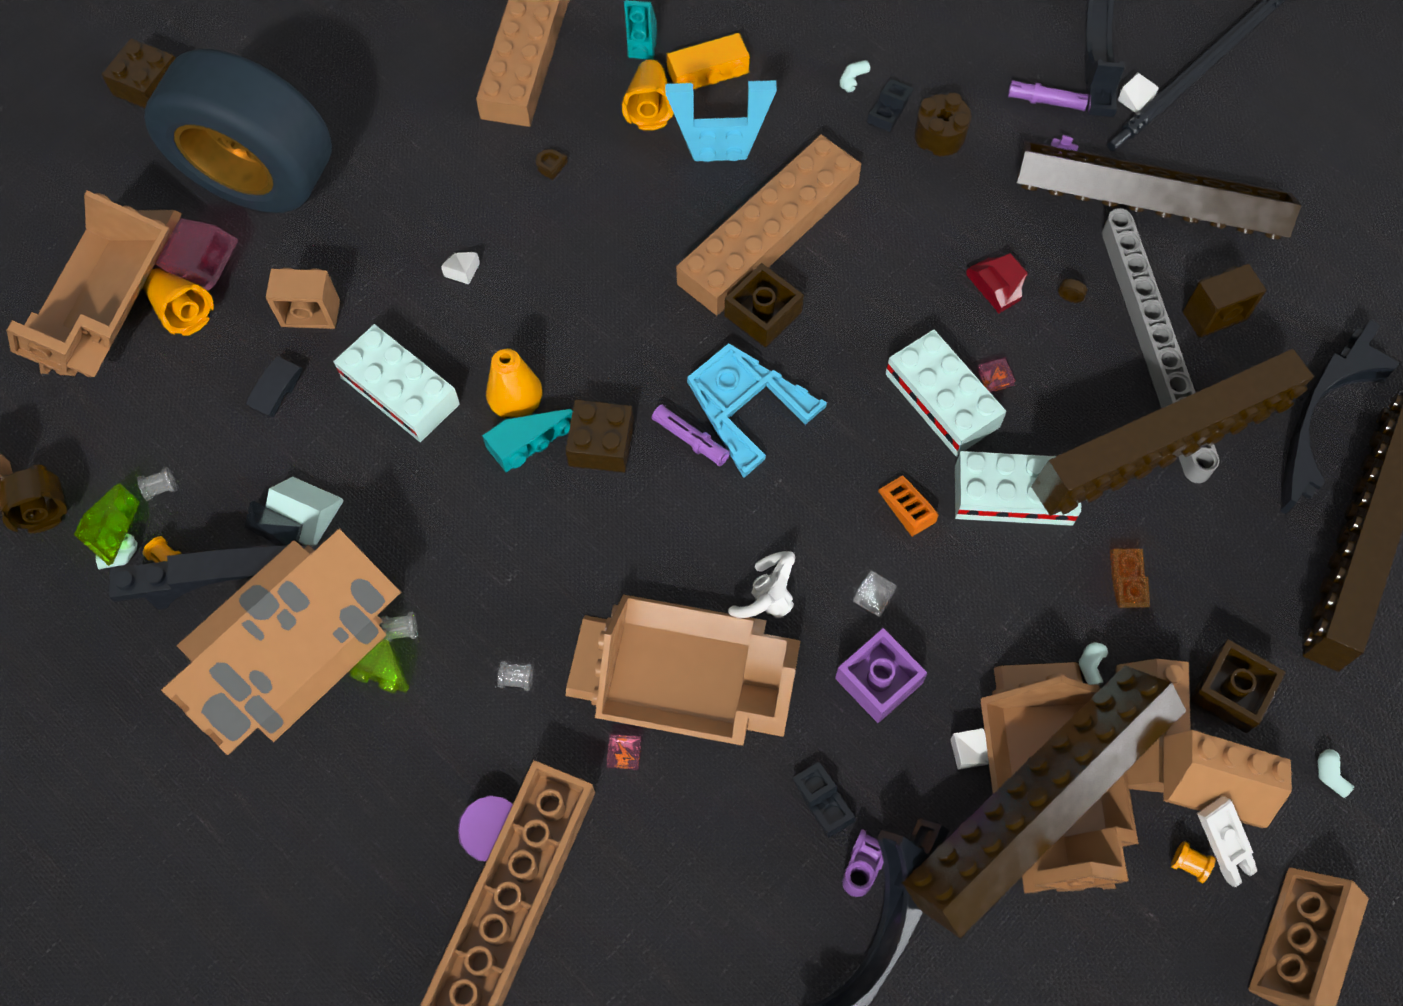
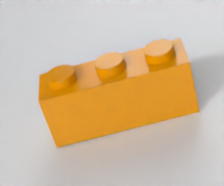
(709, 62)

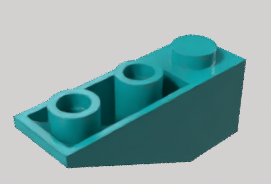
(640, 29)
(522, 436)

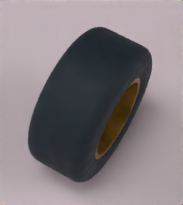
(238, 130)

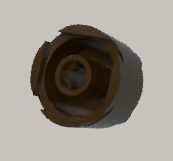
(942, 124)
(32, 500)

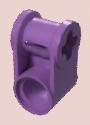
(865, 859)

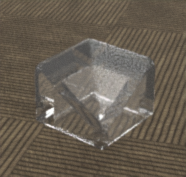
(875, 593)

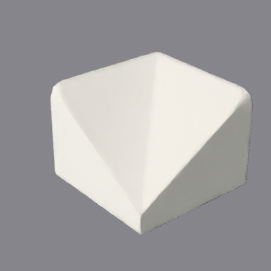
(1137, 93)
(461, 266)
(970, 748)

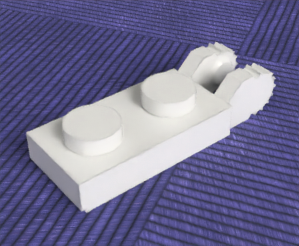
(1227, 839)

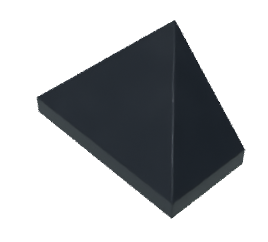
(272, 525)

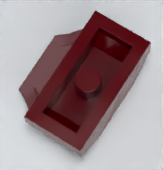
(999, 280)

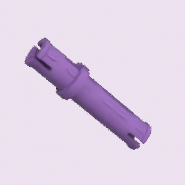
(1042, 94)
(699, 441)

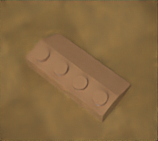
(1208, 767)
(1148, 770)
(1309, 940)

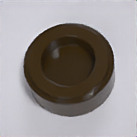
(1072, 290)

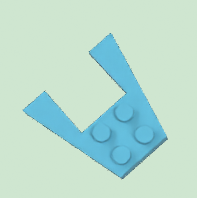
(720, 137)
(729, 383)

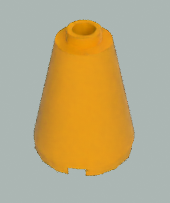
(646, 97)
(178, 302)
(512, 386)

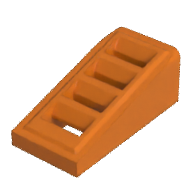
(912, 525)

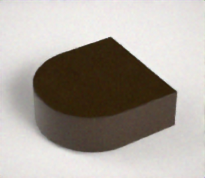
(550, 162)

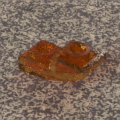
(1129, 579)

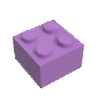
(880, 675)

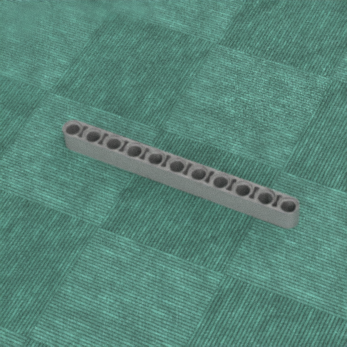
(1136, 279)

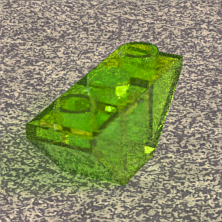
(107, 523)
(382, 667)

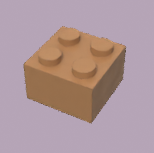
(303, 298)

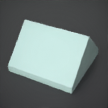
(305, 505)

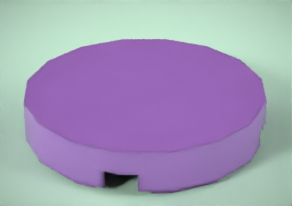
(482, 824)

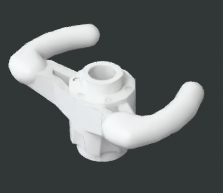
(770, 589)

